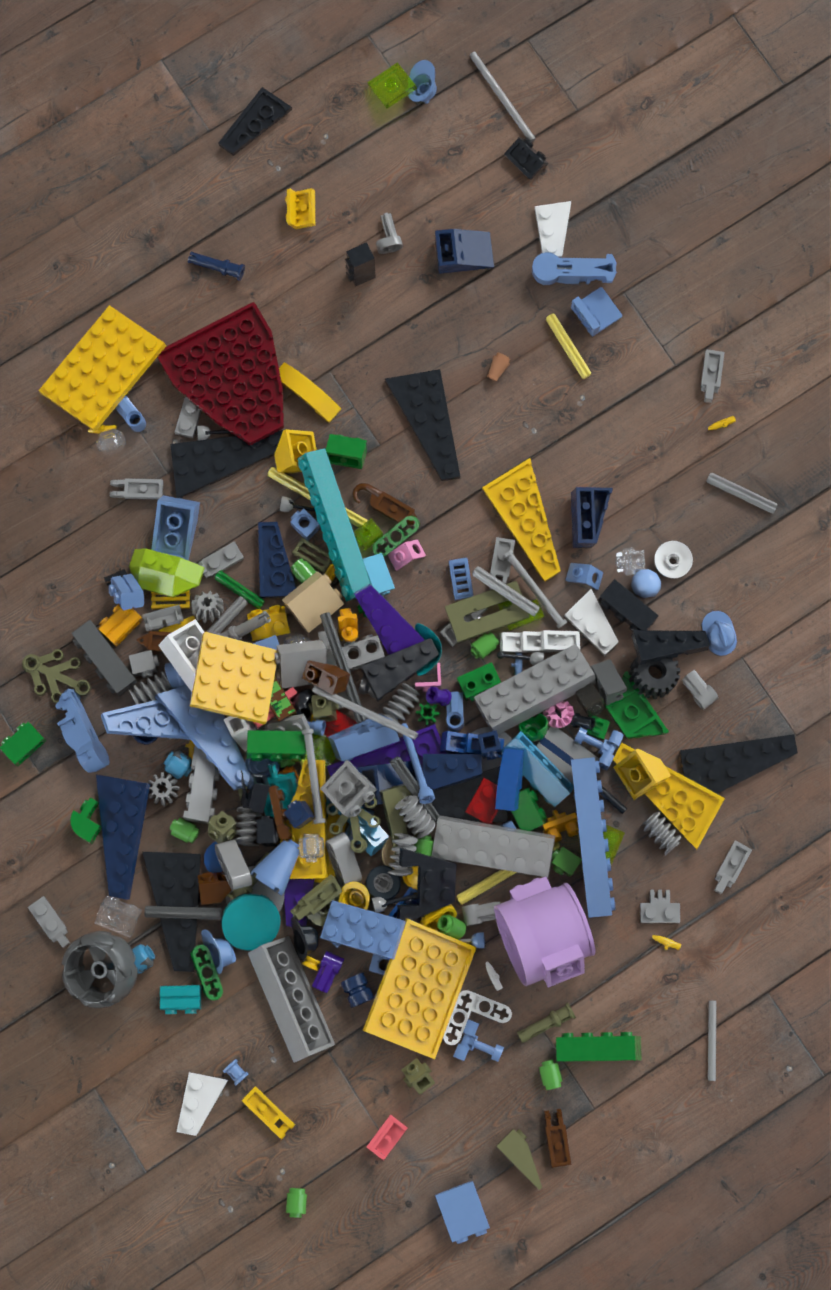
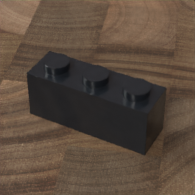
(360, 264)
(627, 607)

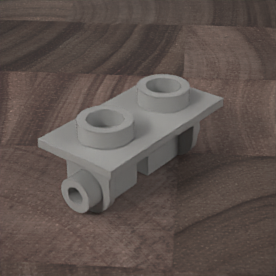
(163, 617)

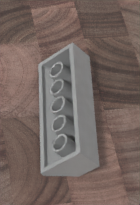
(291, 998)

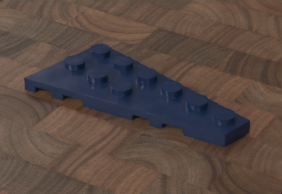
(122, 819)

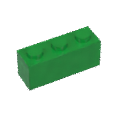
(276, 745)

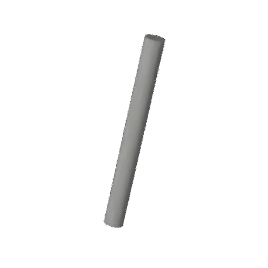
(712, 1041)

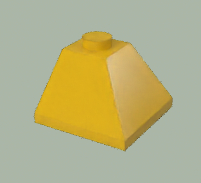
(292, 446)
(641, 772)

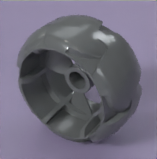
(118, 968)

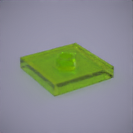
(392, 85)

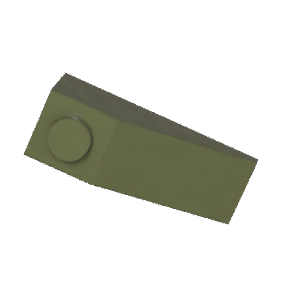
(518, 1152)

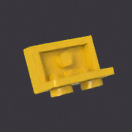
(300, 208)
(277, 626)

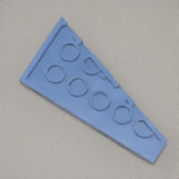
(143, 719)
(207, 732)

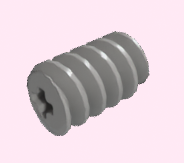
(150, 690)
(401, 703)
(416, 815)
(247, 827)
(661, 832)
(404, 841)

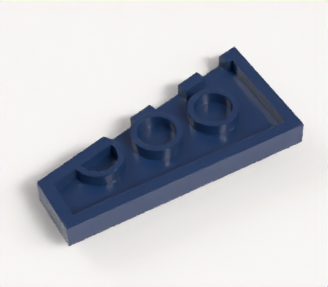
(274, 567)

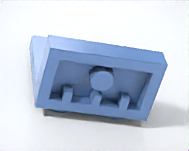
(596, 311)

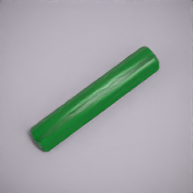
(239, 589)

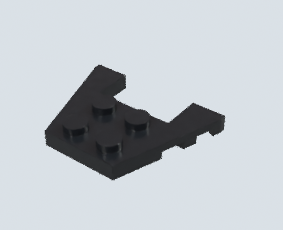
(434, 885)

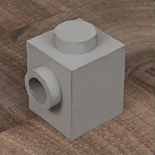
(144, 664)

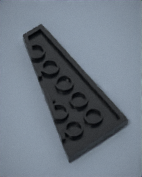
(426, 410)
(212, 460)
(731, 763)
(456, 798)
(176, 885)

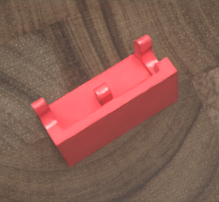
(387, 1137)

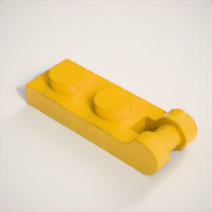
(267, 1112)

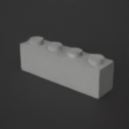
(203, 791)

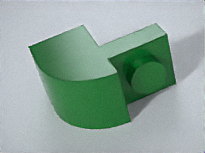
(82, 824)

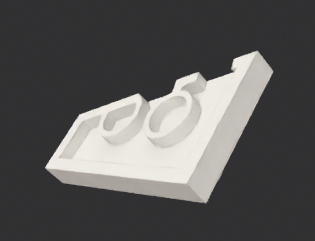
(552, 226)
(592, 623)
(198, 1101)

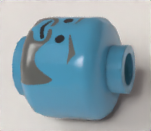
(178, 764)
(144, 957)

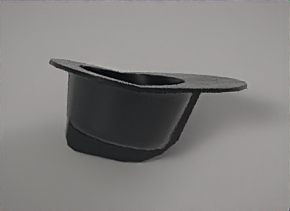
(304, 939)

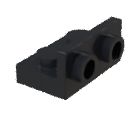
(526, 157)

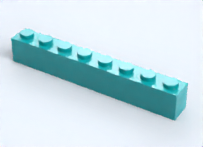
(334, 522)

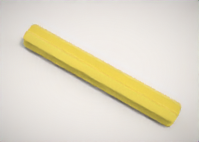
(568, 346)

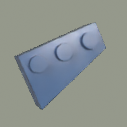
(361, 739)

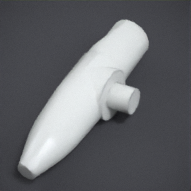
(493, 976)

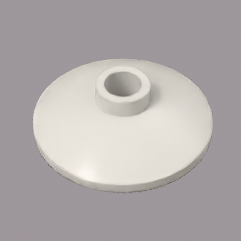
(680, 553)

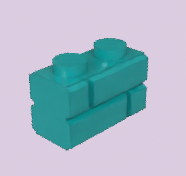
(180, 998)

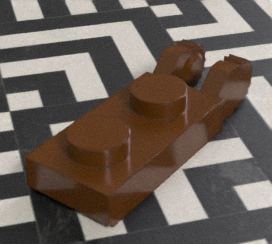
(277, 797)
(557, 1141)

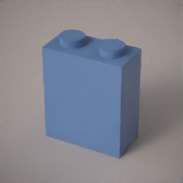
(462, 1212)

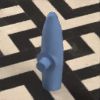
(518, 664)

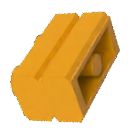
(119, 624)

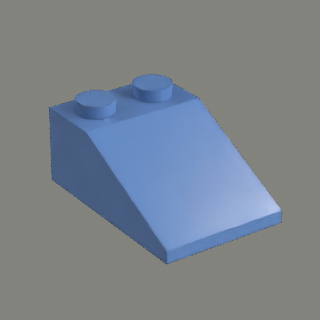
(175, 526)

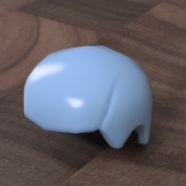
(646, 583)

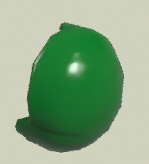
(534, 727)

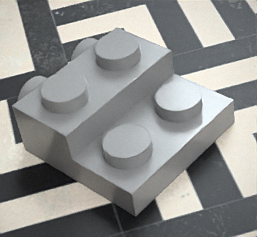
(349, 790)

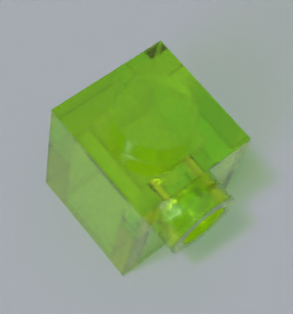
(367, 534)

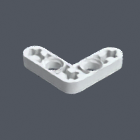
(474, 1007)

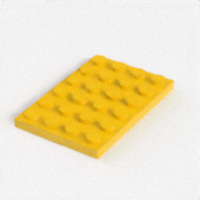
(102, 368)
(420, 989)

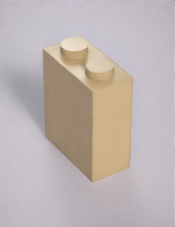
(313, 599)

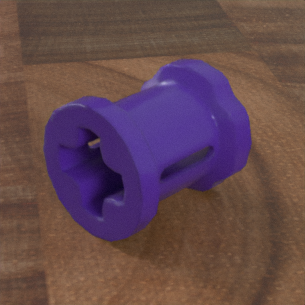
(435, 695)

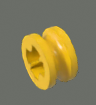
(311, 963)

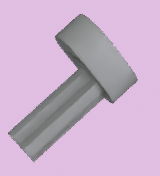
(392, 242)

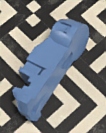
(549, 268)
(80, 733)

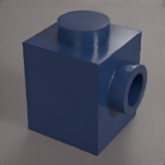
(489, 745)
(299, 814)

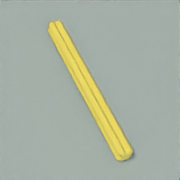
(301, 489)
(488, 883)

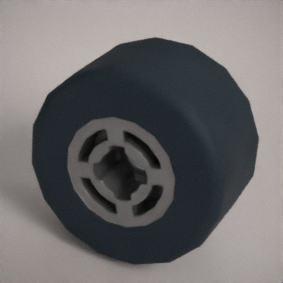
(379, 887)

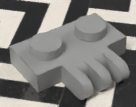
(660, 909)

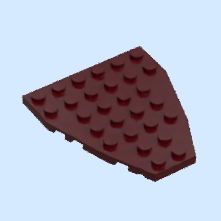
(231, 373)

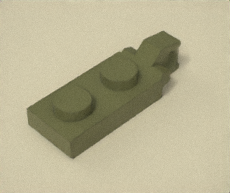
(317, 898)

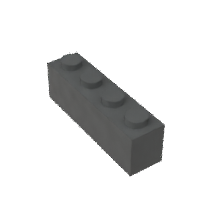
(104, 657)

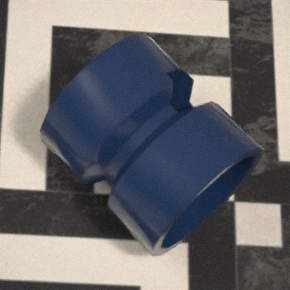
(357, 990)

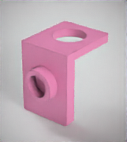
(405, 554)
(426, 685)

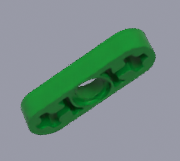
(410, 531)
(206, 988)

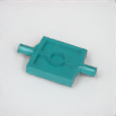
(286, 782)

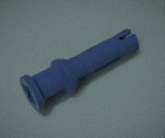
(224, 267)

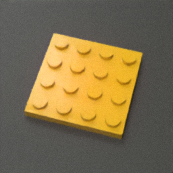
(234, 678)

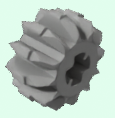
(207, 606)
(156, 793)

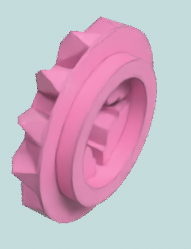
(554, 720)

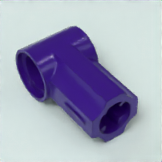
(328, 969)

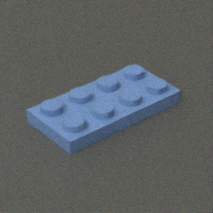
(363, 929)

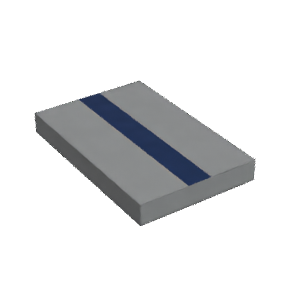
(561, 750)

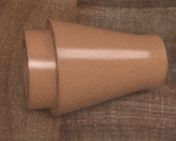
(498, 366)

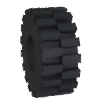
(653, 686)

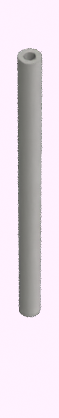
(503, 98)
(367, 713)

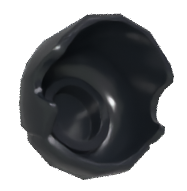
(302, 701)

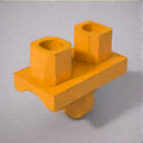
(347, 625)
(560, 823)

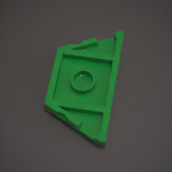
(635, 714)

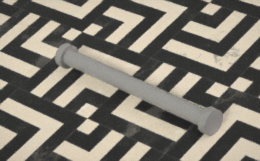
(534, 588)
(313, 776)

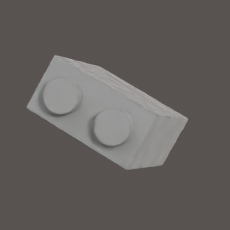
(293, 659)

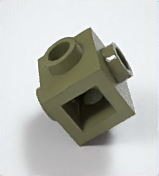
(323, 708)
(222, 827)
(418, 1076)

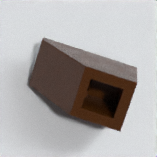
(326, 677)
(213, 887)

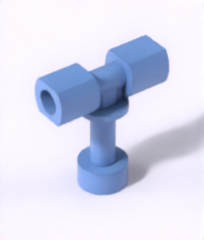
(605, 748)
(470, 1042)

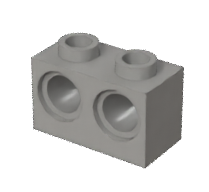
(364, 656)

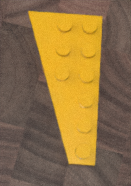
(522, 510)
(682, 801)
(305, 869)

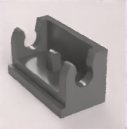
(608, 682)

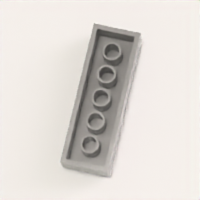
(535, 689)
(493, 846)

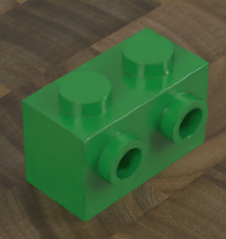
(346, 451)
(478, 681)
(22, 743)
(528, 813)

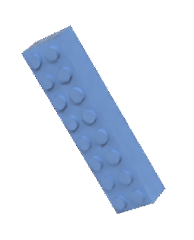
(591, 837)

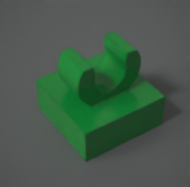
(600, 728)

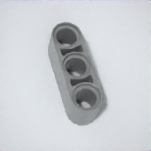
(343, 859)
(233, 864)

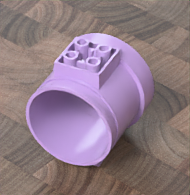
(544, 932)

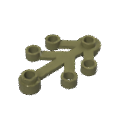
(53, 673)
(354, 825)

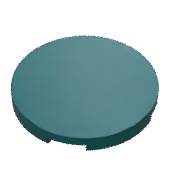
(250, 921)

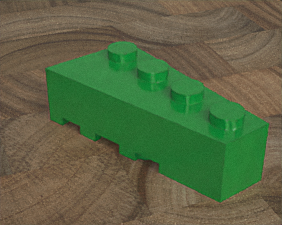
(598, 1048)

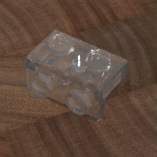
(118, 916)

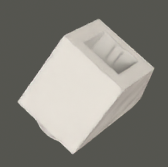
(238, 730)

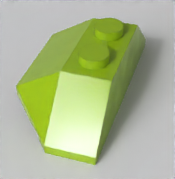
(164, 572)

